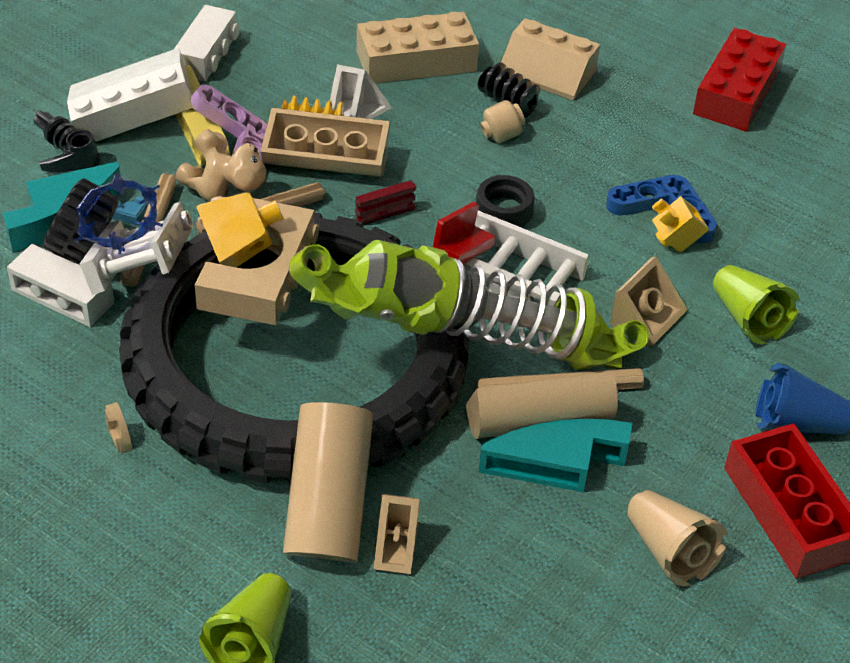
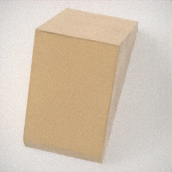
(397, 533)

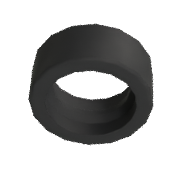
(506, 187)

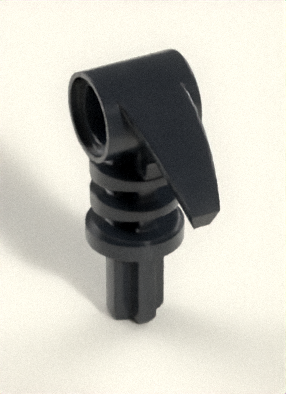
(77, 144)

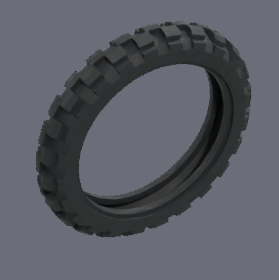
(259, 445)

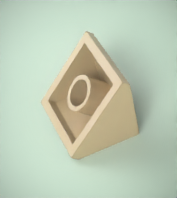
(649, 299)

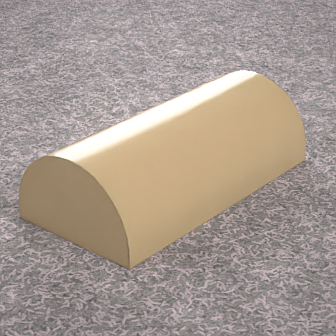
(326, 142)
(516, 406)
(328, 482)

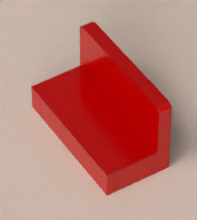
(460, 236)

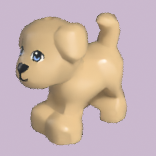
(241, 169)

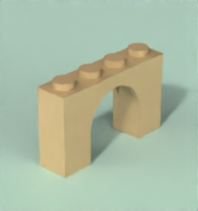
(263, 291)

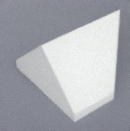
(358, 93)

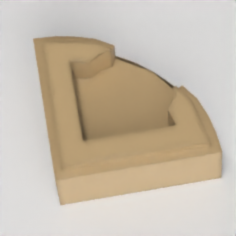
(117, 428)

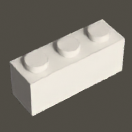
(208, 40)
(57, 285)

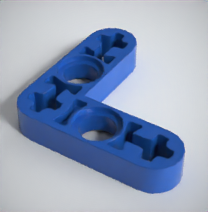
(628, 199)

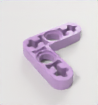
(208, 100)

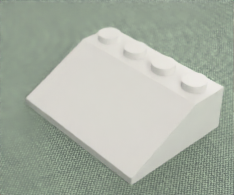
(131, 96)

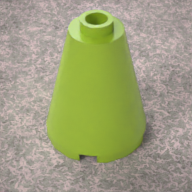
(757, 302)
(249, 624)

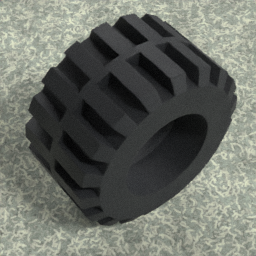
(65, 226)

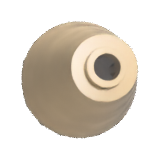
(677, 536)

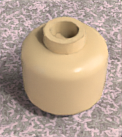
(502, 121)

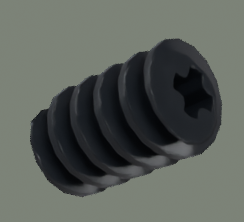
(504, 84)

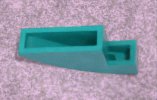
(46, 197)
(556, 451)

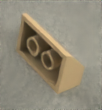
(552, 58)

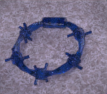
(118, 184)

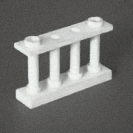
(158, 245)
(535, 249)

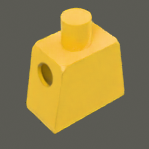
(238, 227)

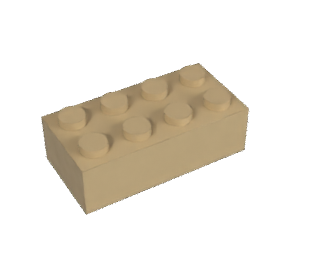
(417, 47)

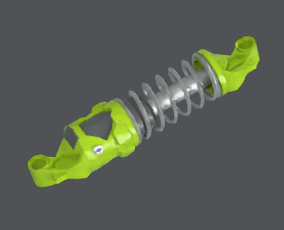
(435, 293)

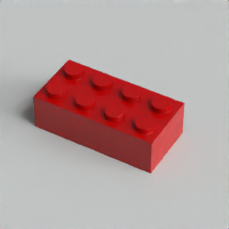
(739, 79)
(792, 498)

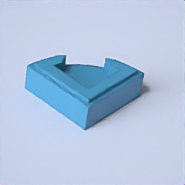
(131, 211)

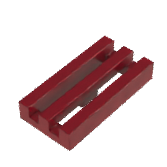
(385, 202)

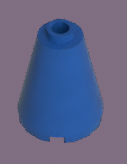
(802, 401)

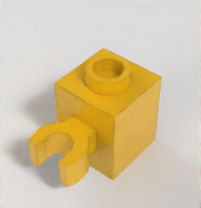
(678, 223)

